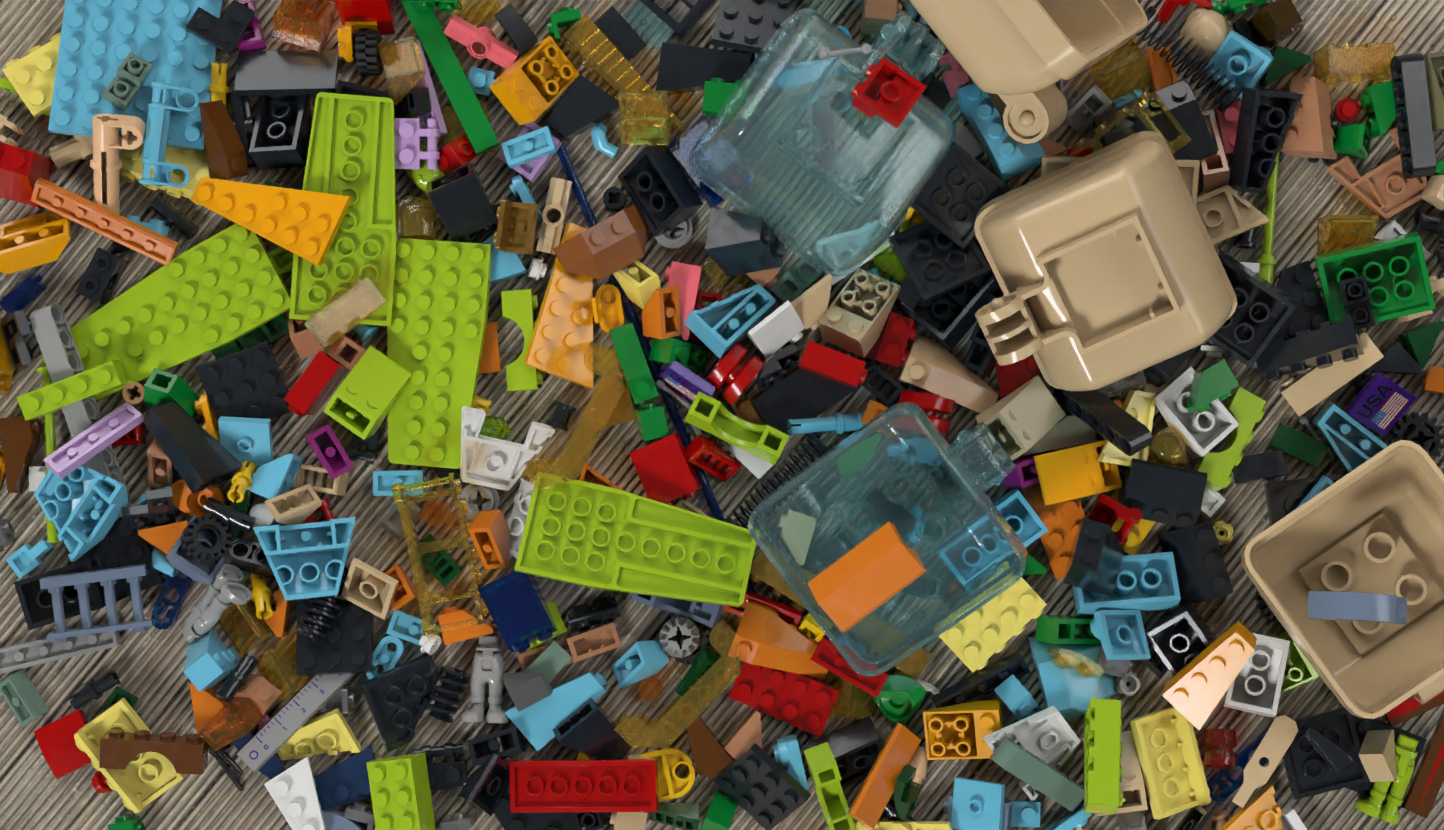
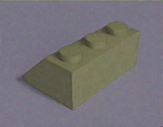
(1435, 80)

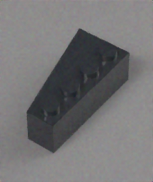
(1259, 135)
(1310, 349)

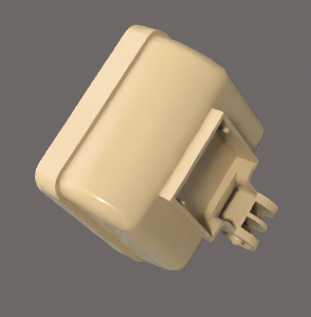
(1030, 46)
(1102, 267)
(1364, 535)

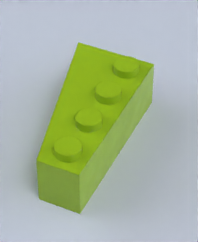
(1102, 756)

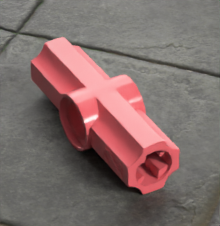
(481, 42)

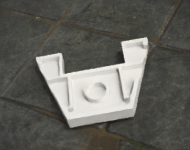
(492, 460)
(1042, 734)

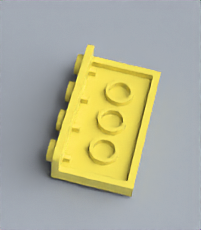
(35, 75)
(192, 160)
(993, 624)
(1170, 762)
(145, 776)

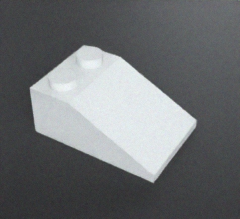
(776, 330)
(1197, 429)
(1260, 679)

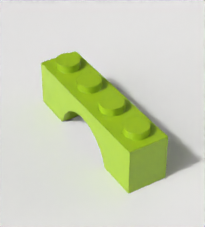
(520, 308)
(72, 389)
(1246, 410)
(755, 439)
(828, 787)

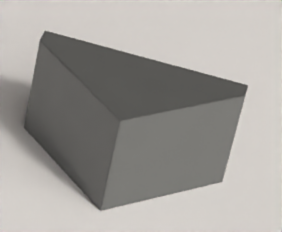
(526, 688)

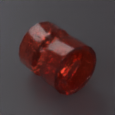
(1220, 740)

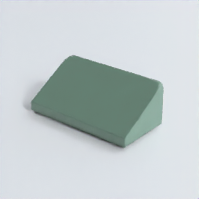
(23, 698)

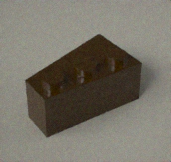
(1275, 23)

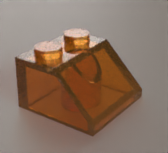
(304, 22)

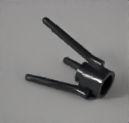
(222, 752)

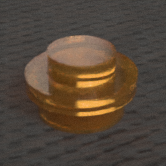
(650, 689)

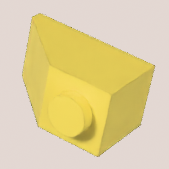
(638, 282)

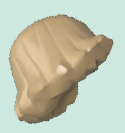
(1206, 31)

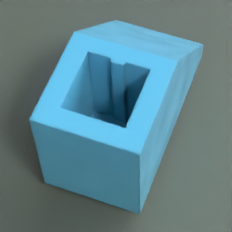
(1017, 698)

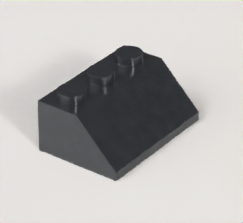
(659, 189)
(1163, 492)
(1197, 562)
(1180, 637)
(853, 748)

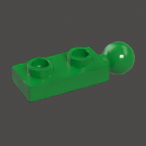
(1236, 6)

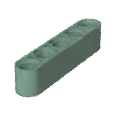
(1038, 774)

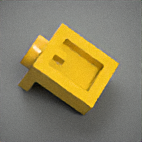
(810, 628)

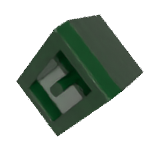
(1284, 63)
(1421, 340)

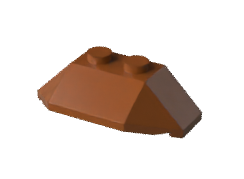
(606, 245)

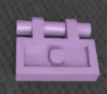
(408, 143)

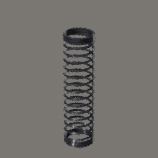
(1227, 99)
(815, 443)

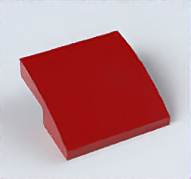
(59, 744)

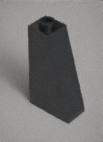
(688, 67)
(190, 448)

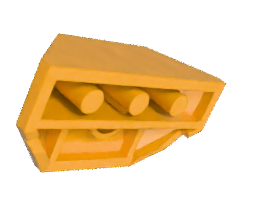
(32, 241)

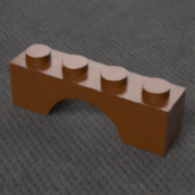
(186, 752)

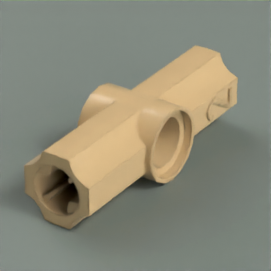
(72, 151)
(557, 199)

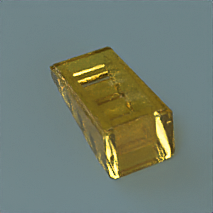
(718, 283)

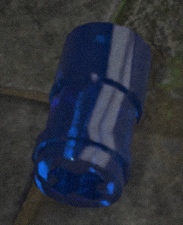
(25, 291)

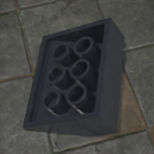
(1184, 108)
(1258, 312)
(953, 313)

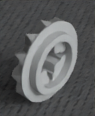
(681, 237)
(470, 492)
(687, 628)

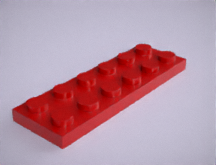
(584, 785)

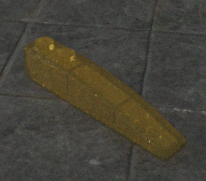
(606, 61)

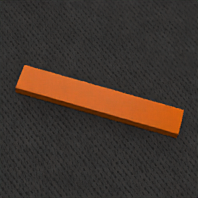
(104, 221)

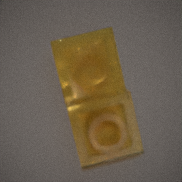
(1072, 660)

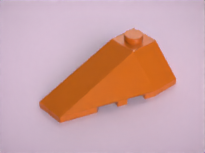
(774, 643)

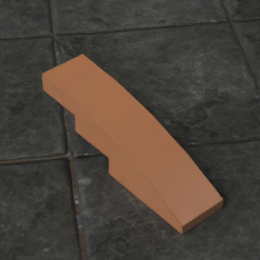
(579, 645)

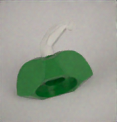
(902, 697)

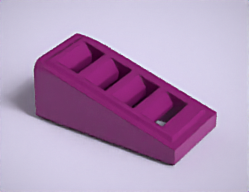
(254, 40)

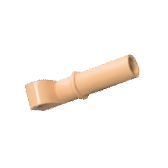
(107, 144)

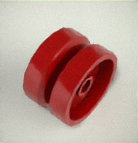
(734, 373)
(931, 405)

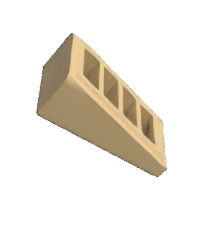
(336, 486)

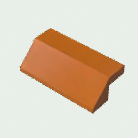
(866, 577)
(882, 777)

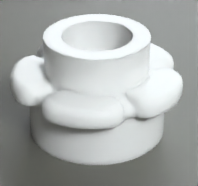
(537, 268)
(430, 643)
(1132, 688)

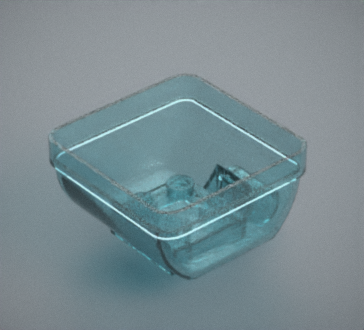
(811, 160)
(936, 499)

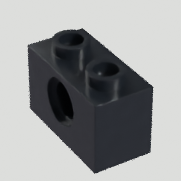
(102, 276)
(502, 743)

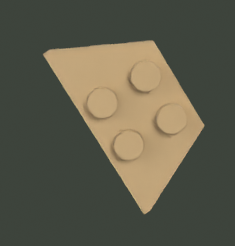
(1228, 214)

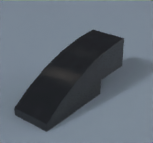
(980, 356)

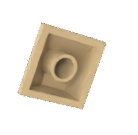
(813, 303)
(369, 588)

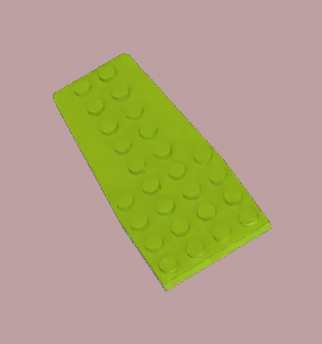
(353, 157)
(185, 308)
(440, 340)
(633, 545)

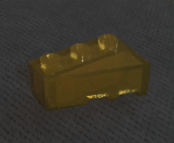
(1353, 63)

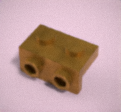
(516, 227)

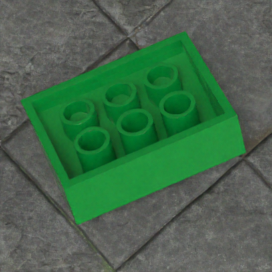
(1393, 273)

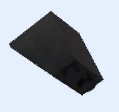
(462, 203)
(742, 243)
(1094, 558)

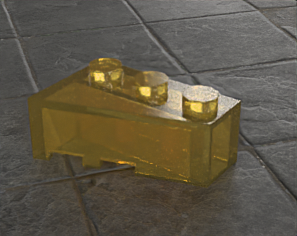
(345, 311)

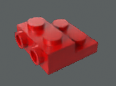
(887, 93)
(893, 340)

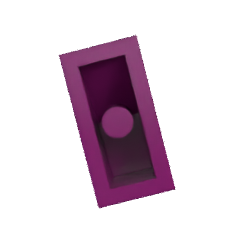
(328, 450)
(1024, 472)

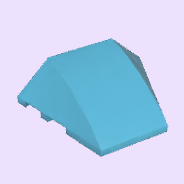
(81, 507)
(307, 556)
(1066, 687)

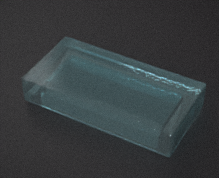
(648, 24)

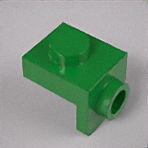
(566, 17)

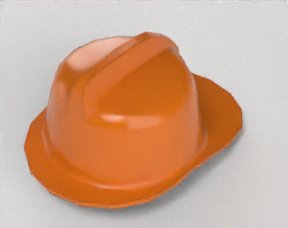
(193, 503)

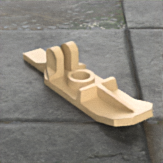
(1273, 747)

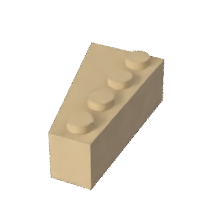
(1317, 383)

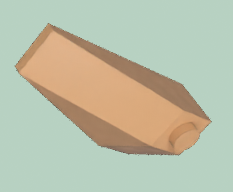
(940, 373)

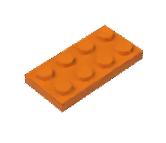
(1062, 522)

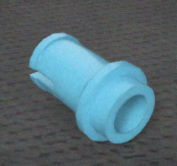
(1127, 98)

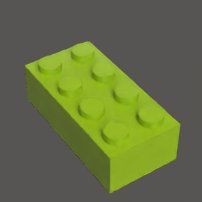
(401, 793)

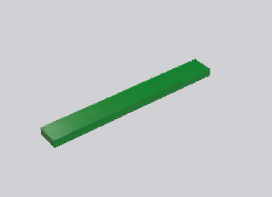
(452, 78)

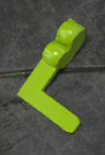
(559, 623)

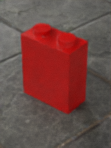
(833, 365)
(315, 385)
(665, 470)

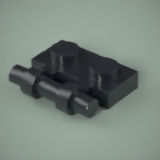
(445, 774)

